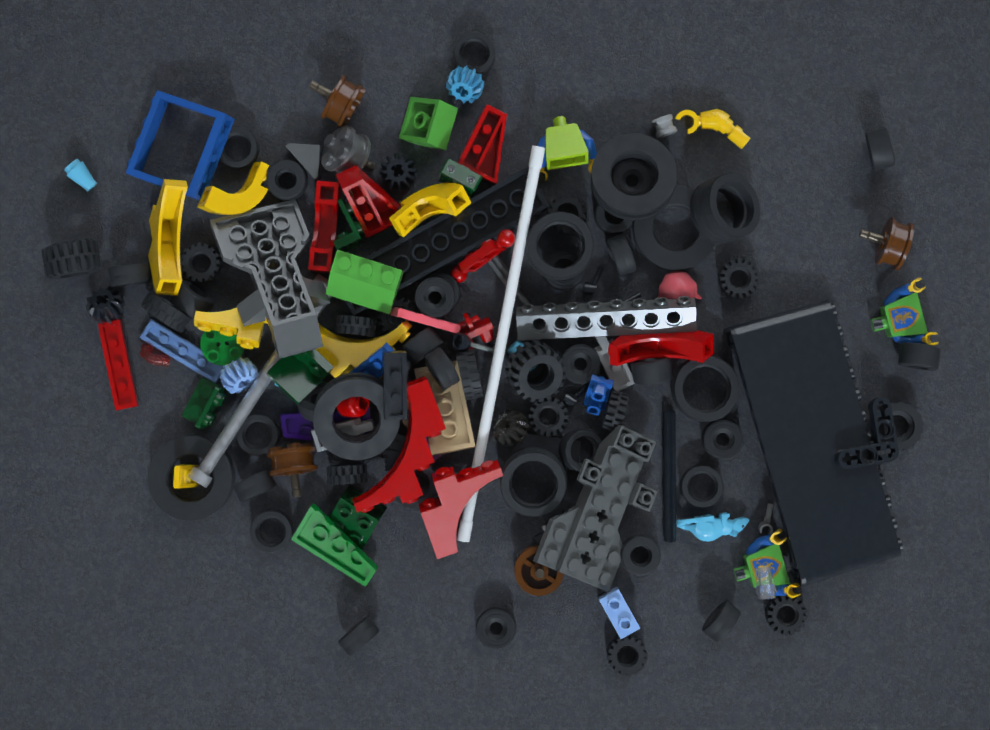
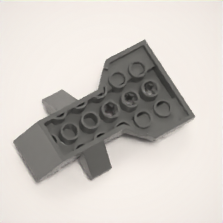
(280, 293)
(607, 489)

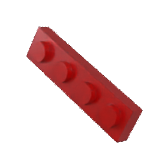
(118, 365)

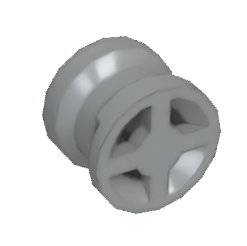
(664, 126)

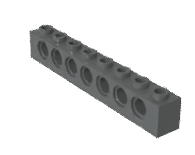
(616, 325)

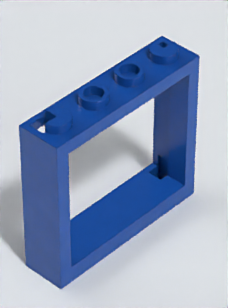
(211, 152)

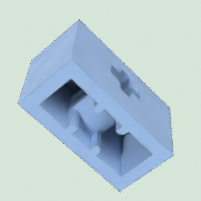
(618, 612)

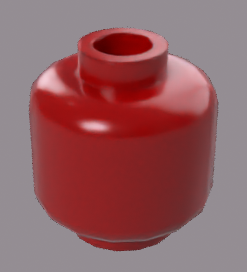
(353, 407)

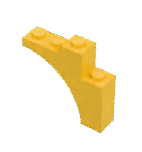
(165, 232)
(230, 323)
(348, 353)

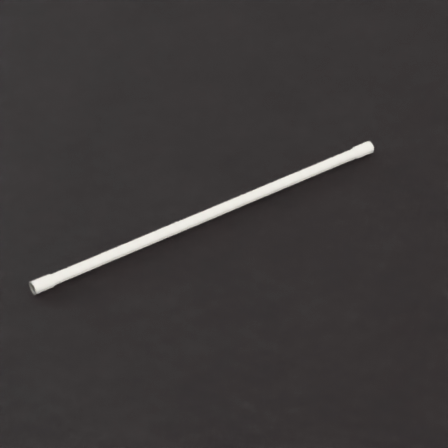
(535, 165)

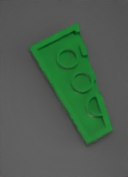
(331, 544)

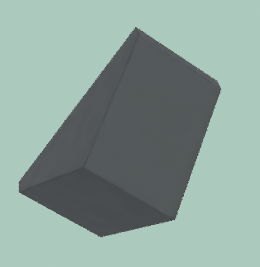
(309, 156)

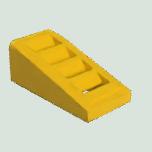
(181, 477)

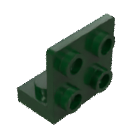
(346, 240)
(300, 373)
(204, 403)
(355, 524)

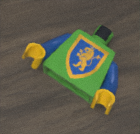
(903, 316)
(766, 553)

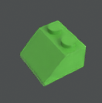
(428, 123)

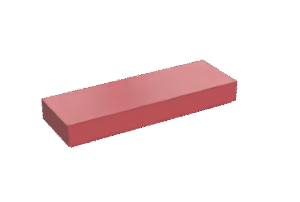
(425, 320)

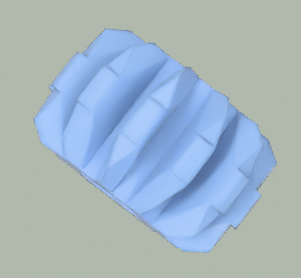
(238, 375)

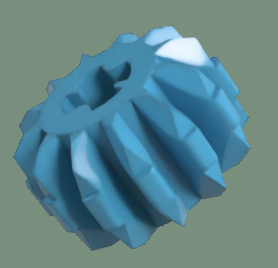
(465, 84)

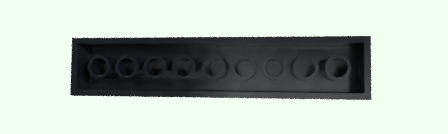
(453, 237)

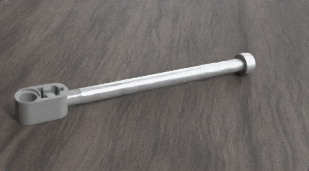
(202, 473)

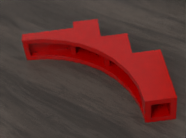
(401, 479)

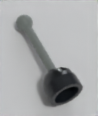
(462, 342)

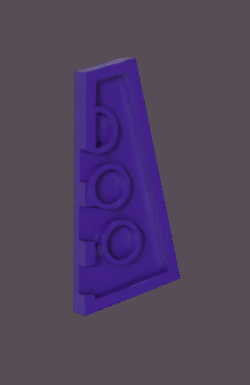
(299, 428)

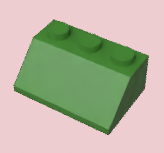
(363, 282)

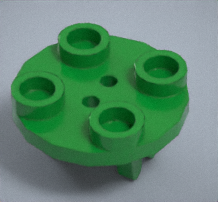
(224, 353)

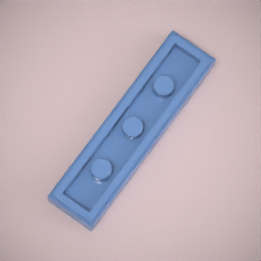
(180, 349)

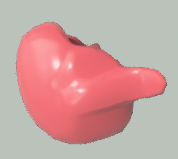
(678, 284)

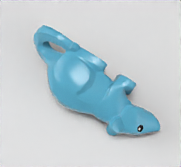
(710, 528)

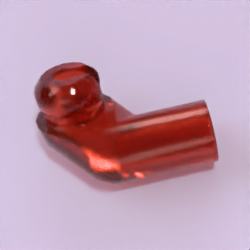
(154, 359)

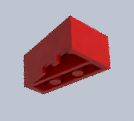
(484, 145)
(368, 200)

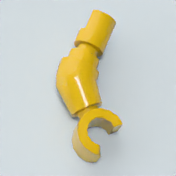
(716, 120)

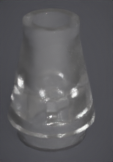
(765, 584)

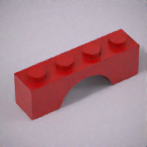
(325, 229)

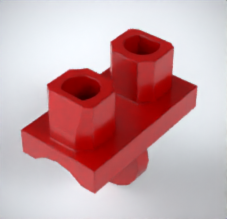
(474, 326)

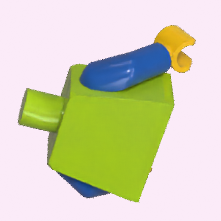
(566, 146)

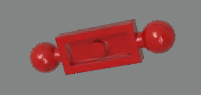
(476, 259)

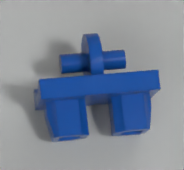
(597, 394)

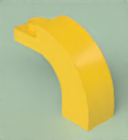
(432, 200)
(222, 203)

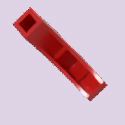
(683, 345)

